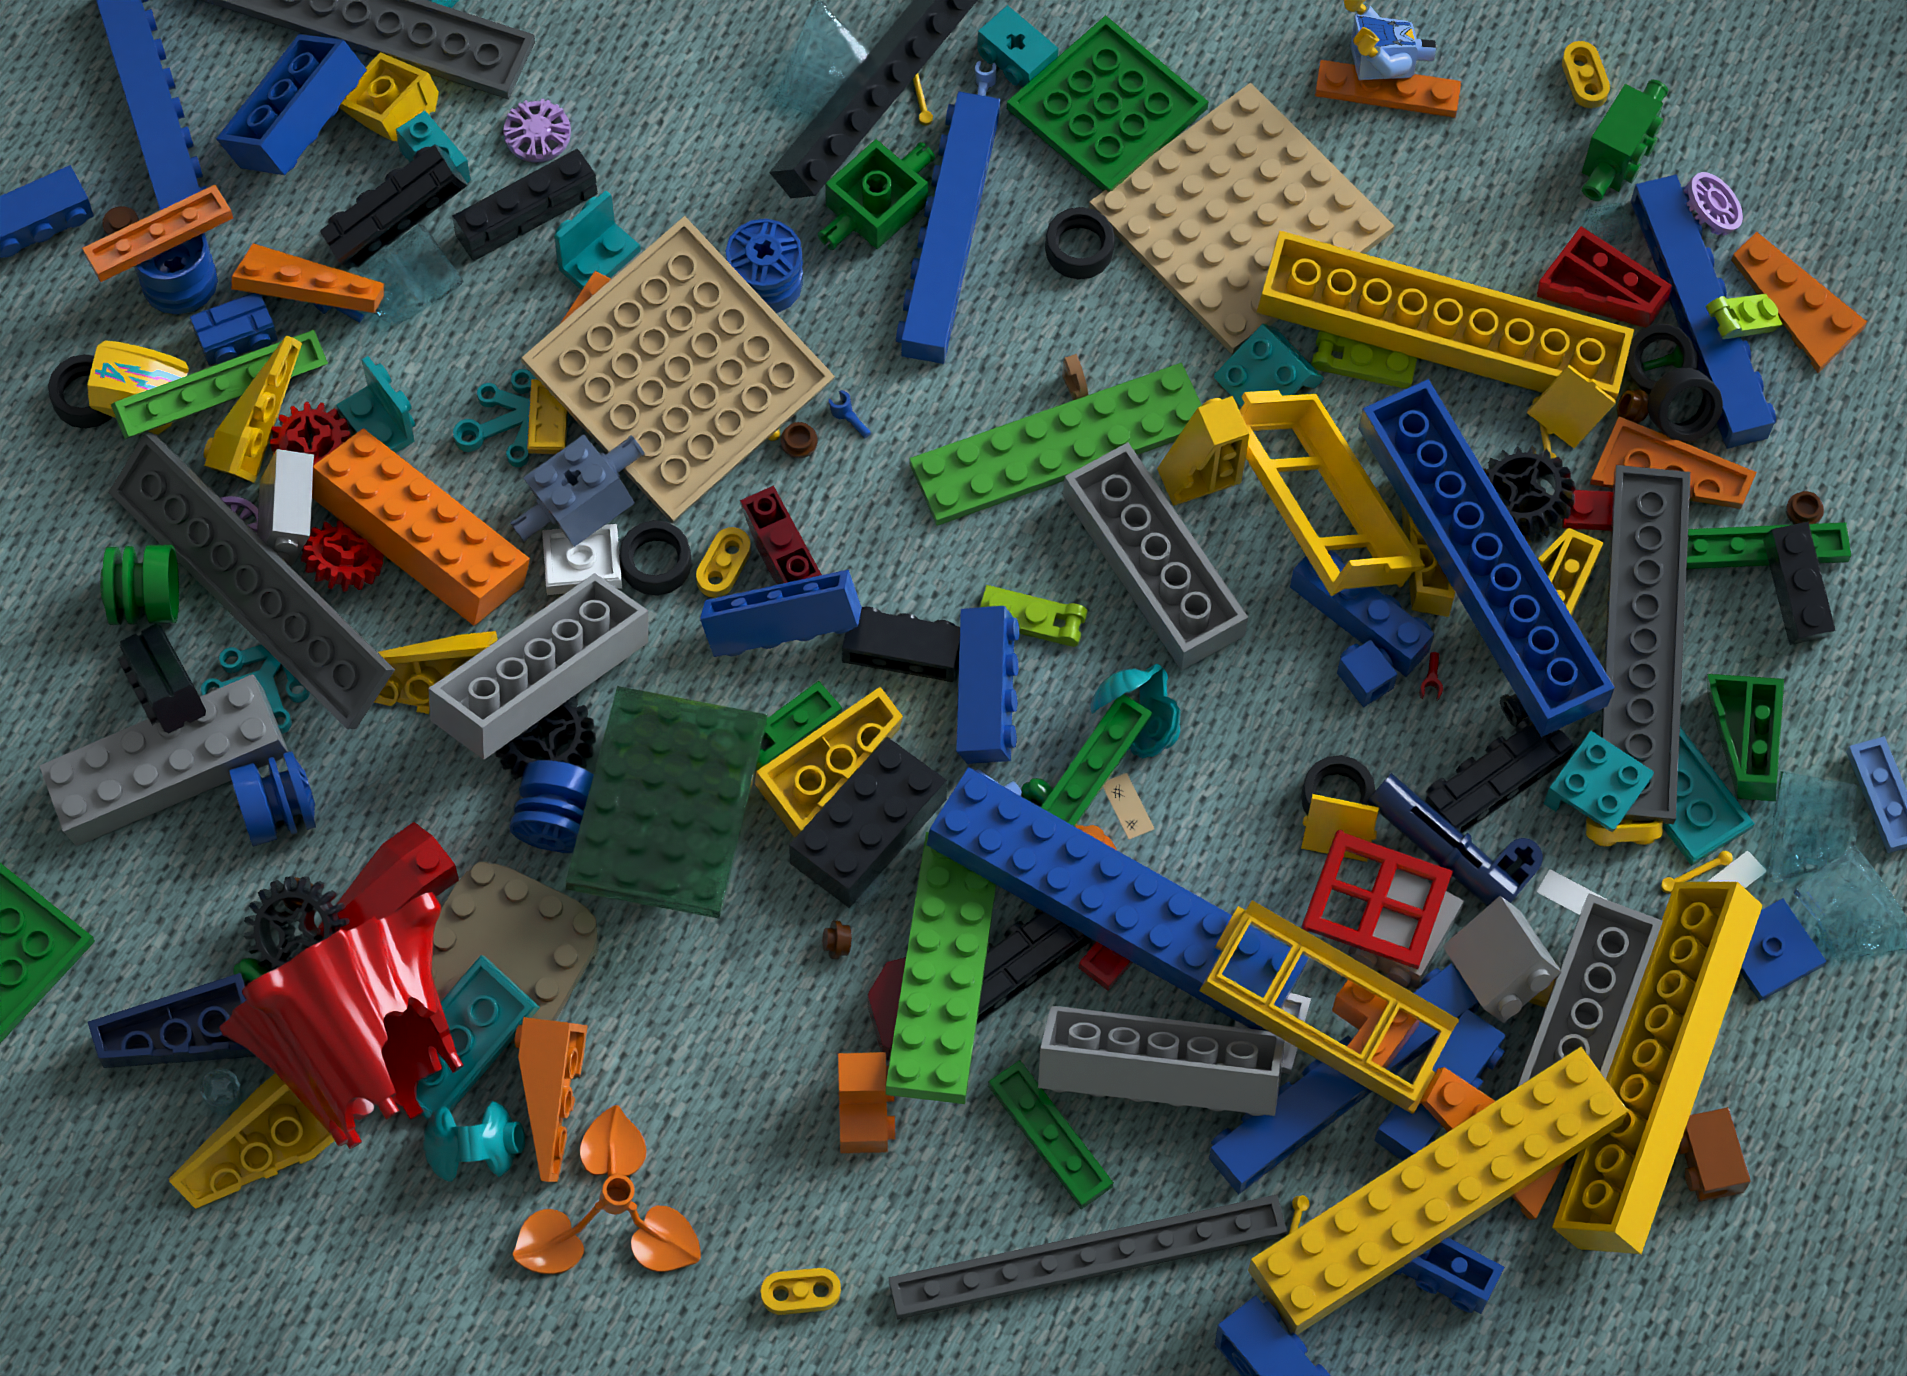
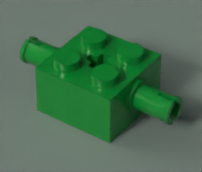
(1623, 139)
(876, 194)

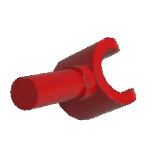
(1432, 677)

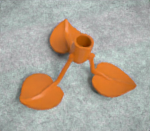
(616, 1148)

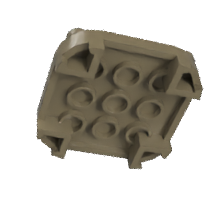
(522, 928)

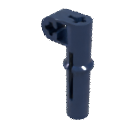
(1452, 849)

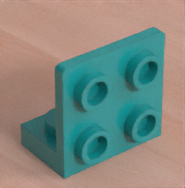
(593, 242)
(1267, 364)
(379, 409)
(1599, 782)

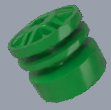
(135, 585)

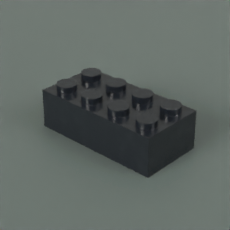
(868, 822)

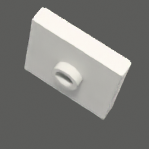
(571, 565)

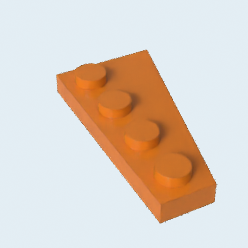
(295, 278)
(1807, 309)
(1711, 477)
(1455, 1101)

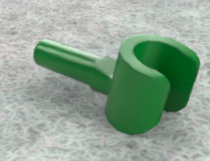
(1674, 359)

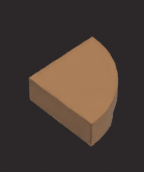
(1071, 367)

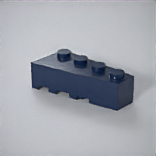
(172, 1028)

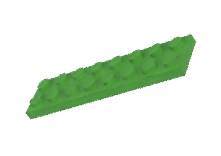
(1053, 443)
(941, 982)

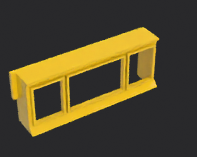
(1329, 454)
(1307, 1038)

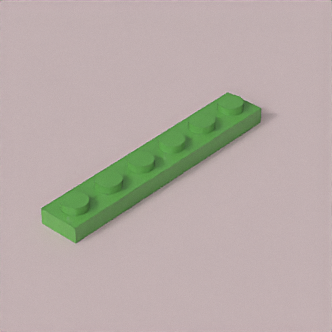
(206, 388)

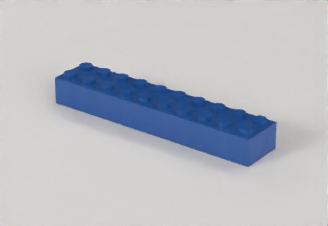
(1485, 558)
(1101, 891)

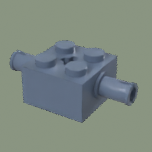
(578, 489)

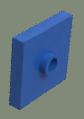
(1778, 952)

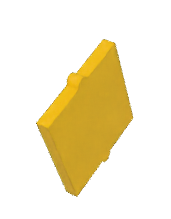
(1571, 406)
(1330, 815)

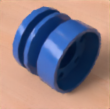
(768, 260)
(179, 277)
(273, 798)
(551, 805)

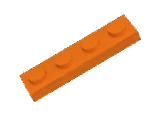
(1414, 94)
(157, 233)

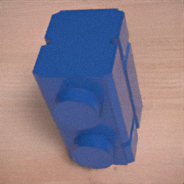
(234, 328)

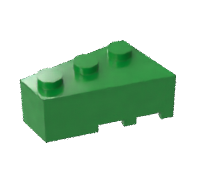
(1750, 730)

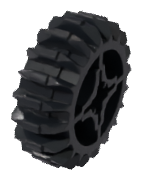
(1522, 474)
(529, 742)
(281, 921)

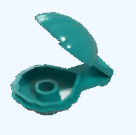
(1163, 727)
(494, 1140)

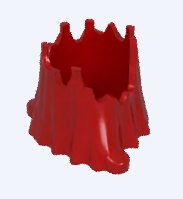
(353, 1020)

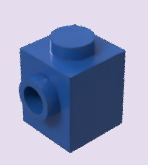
(1367, 672)

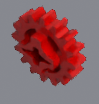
(296, 431)
(341, 557)

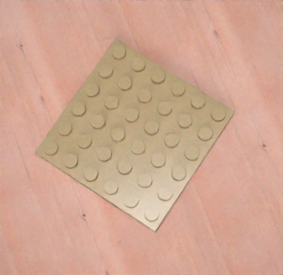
(1214, 205)
(681, 364)

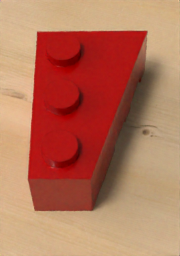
(1603, 282)

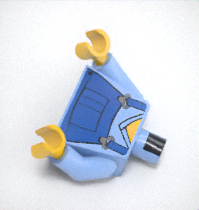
(1385, 46)

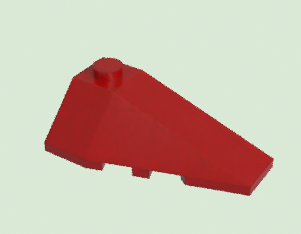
(397, 874)

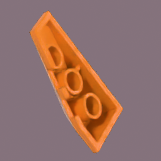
(548, 1061)

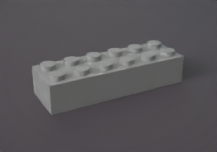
(1155, 556)
(538, 666)
(152, 770)
(1595, 986)
(1161, 1060)

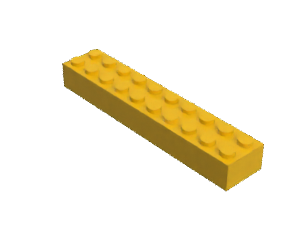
(1438, 317)
(1660, 1065)
(1437, 1191)

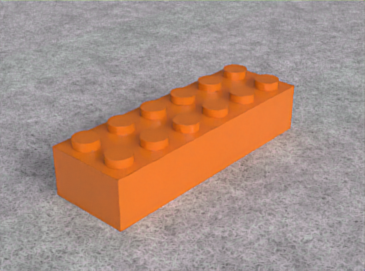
(419, 526)

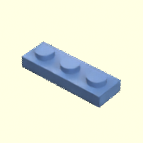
(1882, 790)

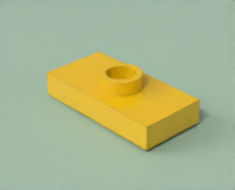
(546, 422)

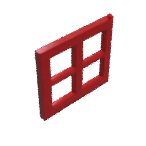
(1377, 899)

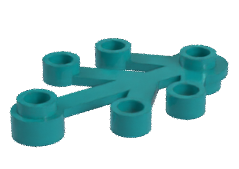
(502, 423)
(264, 676)

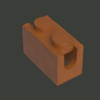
(1713, 1156)

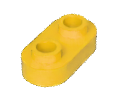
(1585, 77)
(722, 564)
(1626, 831)
(800, 1289)

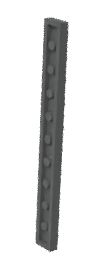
(1087, 1256)

